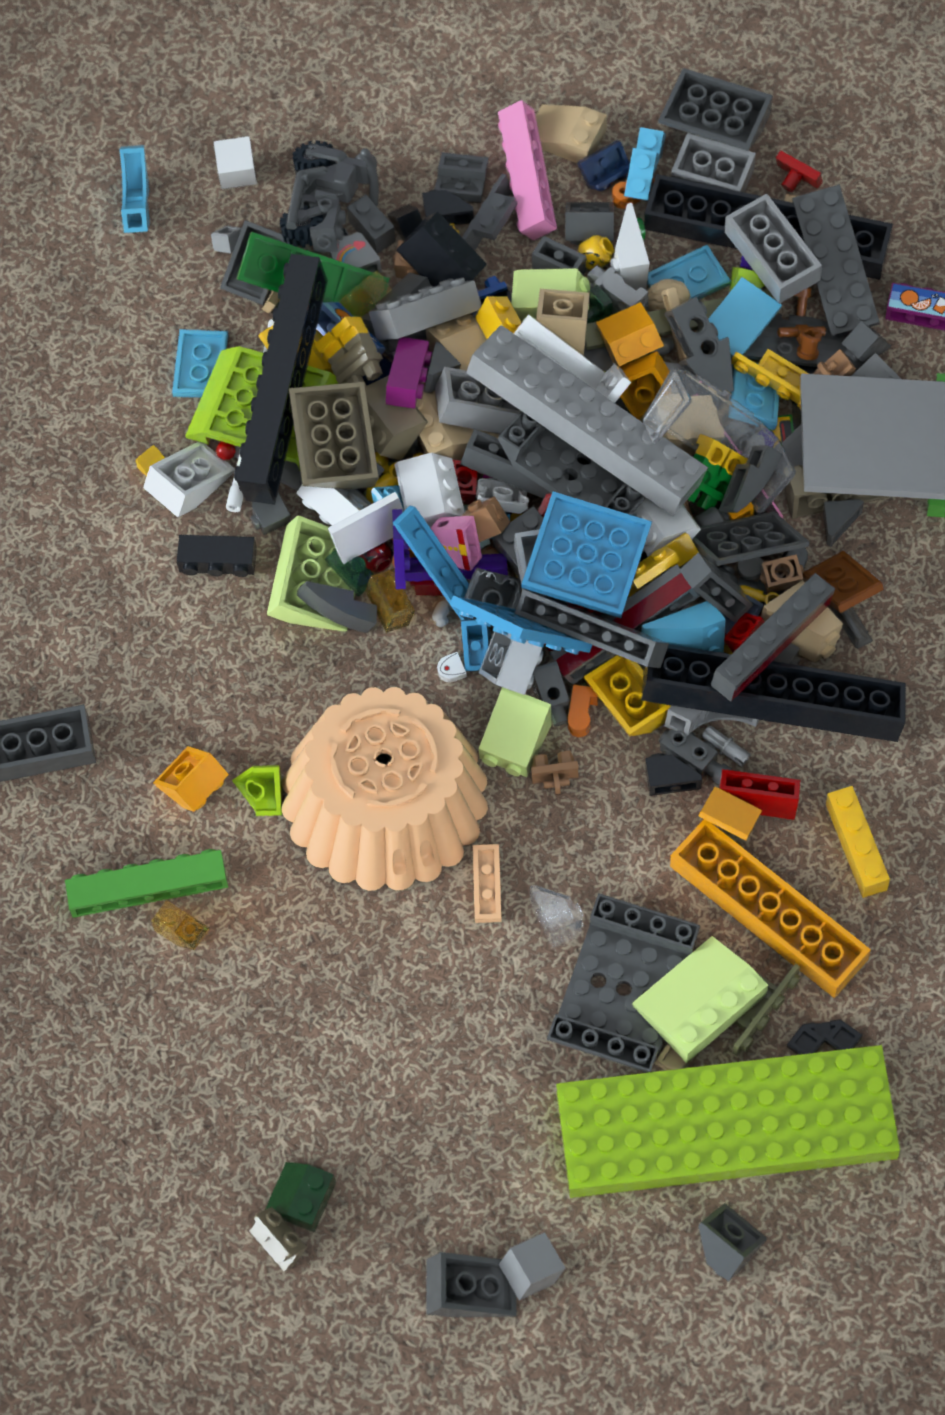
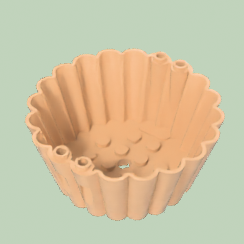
(378, 817)

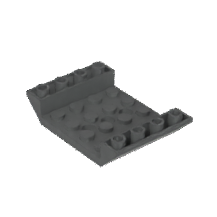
(547, 458)
(627, 948)

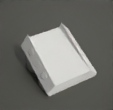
(509, 497)

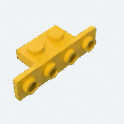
(773, 372)
(676, 552)

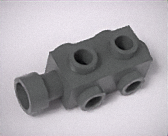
(686, 751)

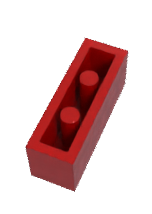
(771, 794)

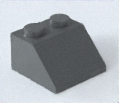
(588, 219)

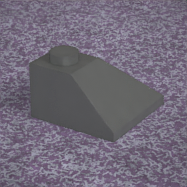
(729, 1241)

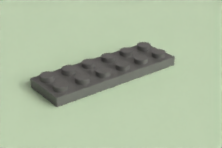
(832, 241)

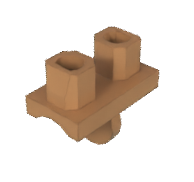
(836, 365)
(554, 774)

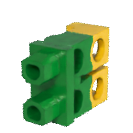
(721, 465)

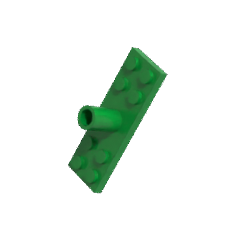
(265, 263)

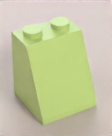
(529, 282)
(515, 732)

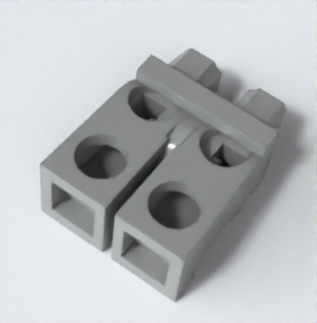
(616, 289)

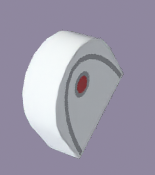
(451, 668)

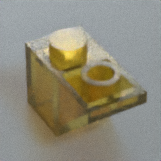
(179, 926)

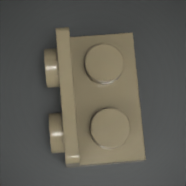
(277, 1238)

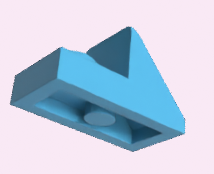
(475, 643)

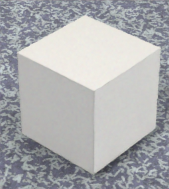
(235, 162)

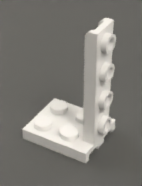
(608, 383)

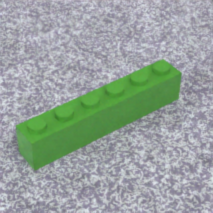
(146, 883)

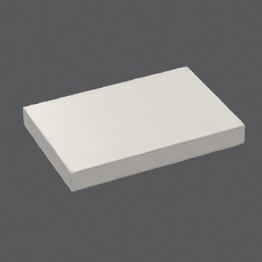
(365, 528)

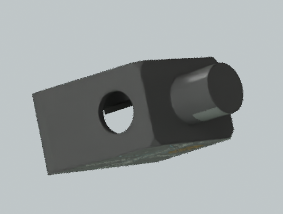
(549, 684)

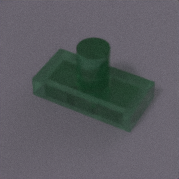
(599, 305)
(352, 573)

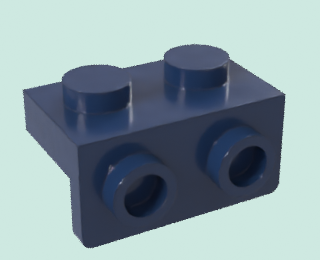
(605, 166)

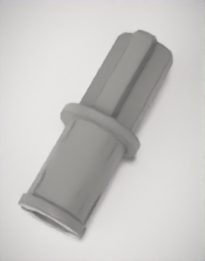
(726, 746)

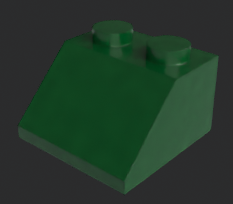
(302, 1194)

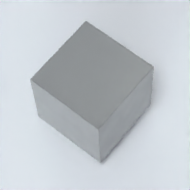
(532, 1266)

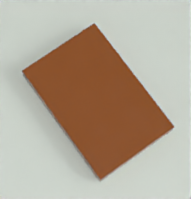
(848, 578)

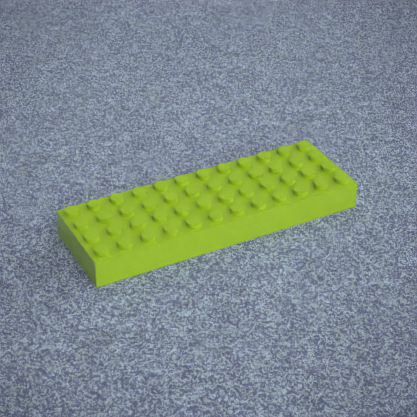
(727, 1121)

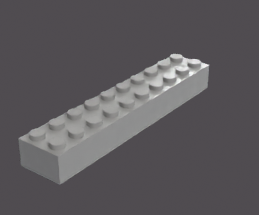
(586, 420)

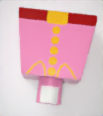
(459, 539)

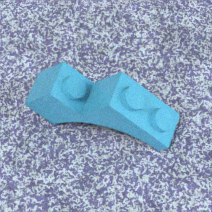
(644, 163)
(134, 189)

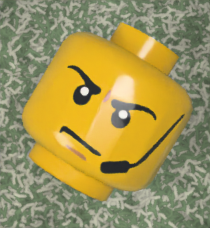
(597, 251)

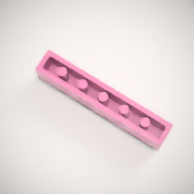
(527, 170)

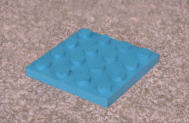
(586, 554)
(520, 628)

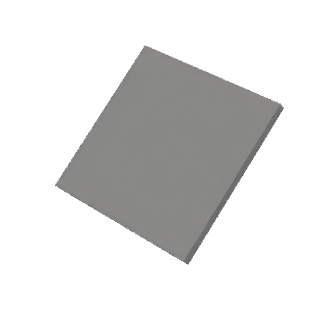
(873, 436)

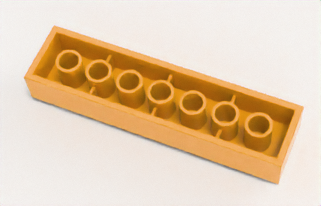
(769, 907)

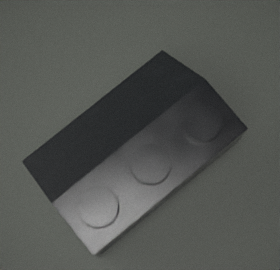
(440, 252)

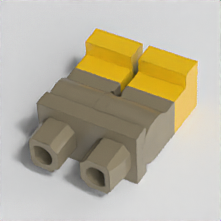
(351, 351)

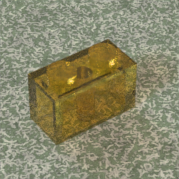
(392, 604)

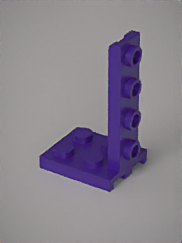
(412, 570)

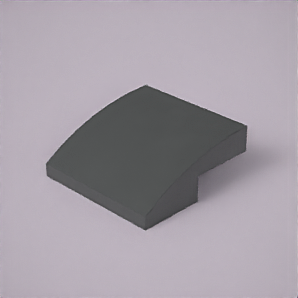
(462, 175)

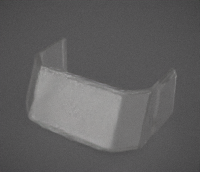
(693, 407)

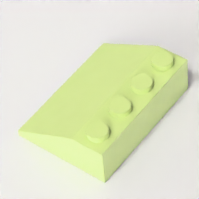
(303, 560)
(701, 998)

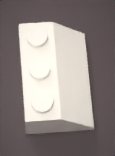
(430, 486)
(333, 503)
(664, 525)

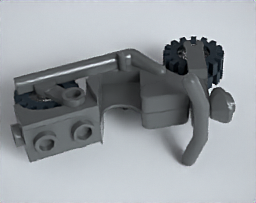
(320, 184)

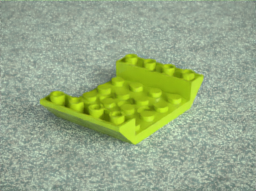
(229, 395)

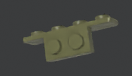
(757, 1016)

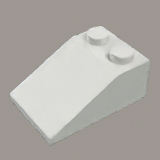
(630, 253)
(187, 478)

